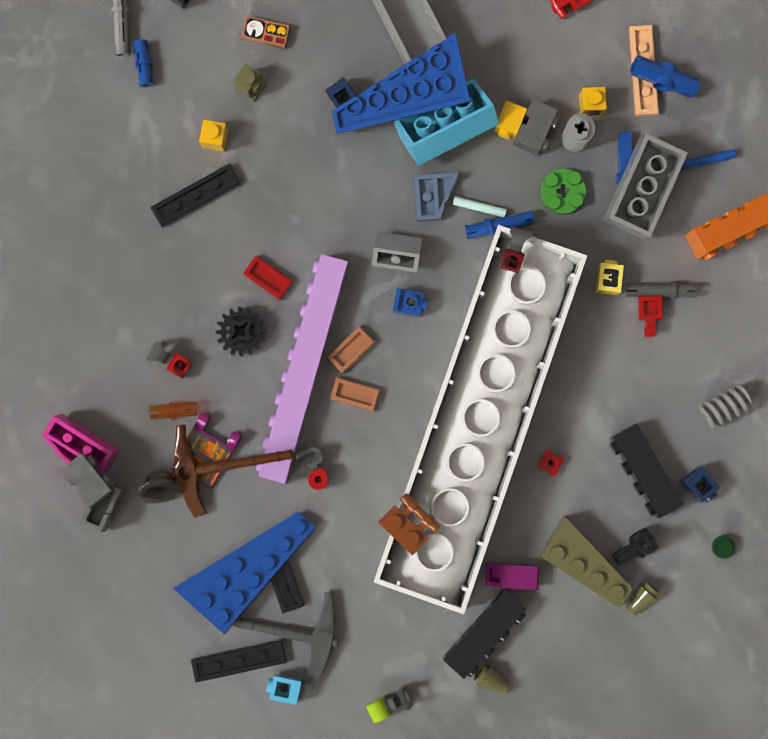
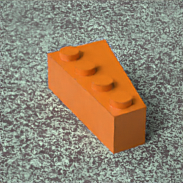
(729, 228)

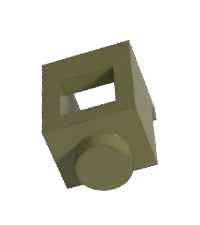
(249, 82)

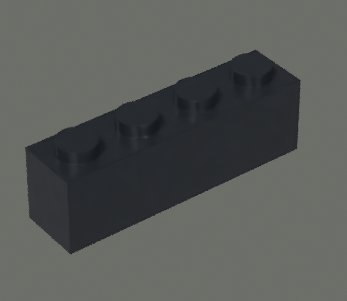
(646, 471)
(484, 633)

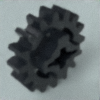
(248, 323)

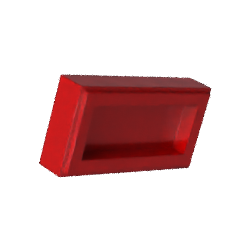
(268, 277)

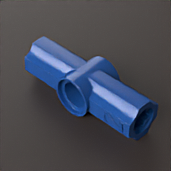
(664, 76)

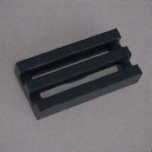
(284, 609)

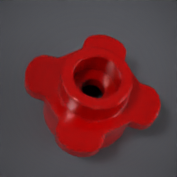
(544, 463)

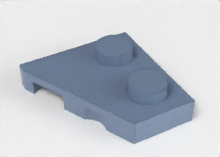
(433, 194)

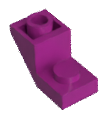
(512, 576)

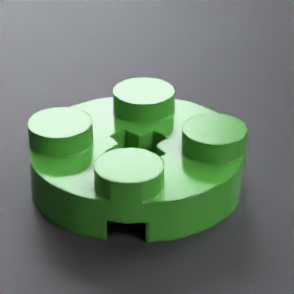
(573, 199)

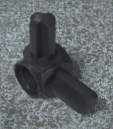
(640, 544)

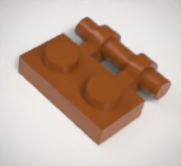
(403, 529)

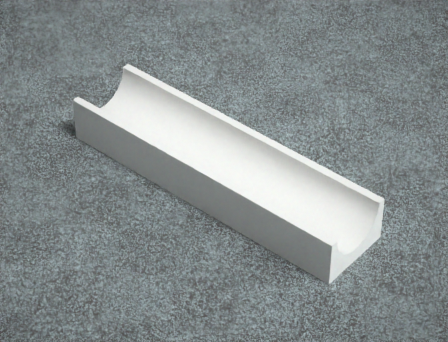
(482, 418)

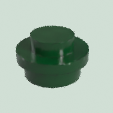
(723, 547)

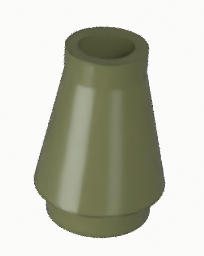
(642, 598)
(490, 679)

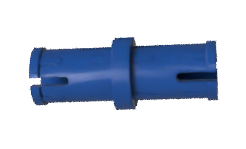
(143, 63)

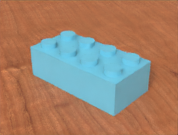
(443, 129)

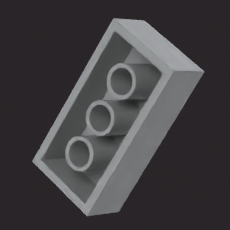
(645, 186)

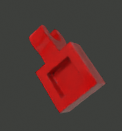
(649, 311)

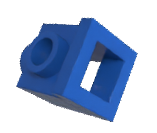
(401, 306)

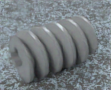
(582, 124)
(725, 405)

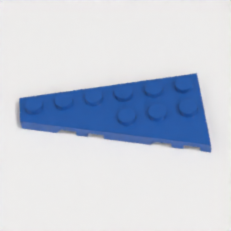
(418, 87)
(236, 580)

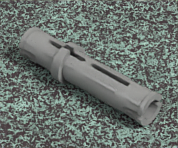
(120, 13)

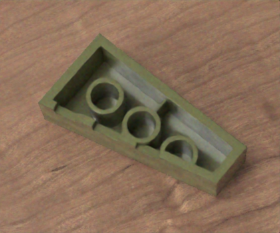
(580, 560)

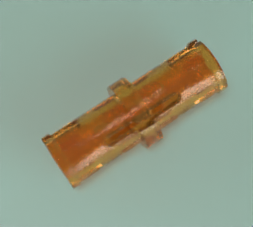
(172, 410)

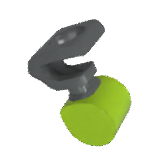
(382, 708)

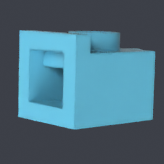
(291, 695)

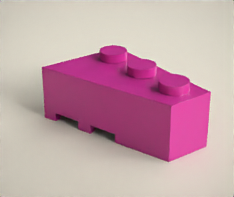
(72, 439)

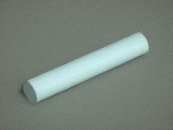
(478, 206)

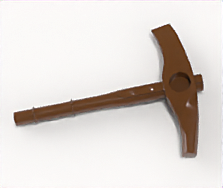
(188, 471)

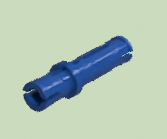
(489, 226)

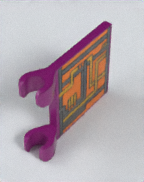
(208, 448)

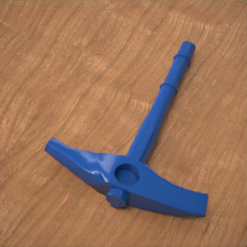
(624, 153)

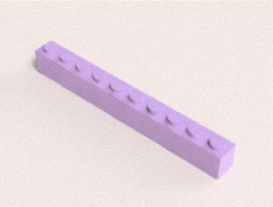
(304, 365)

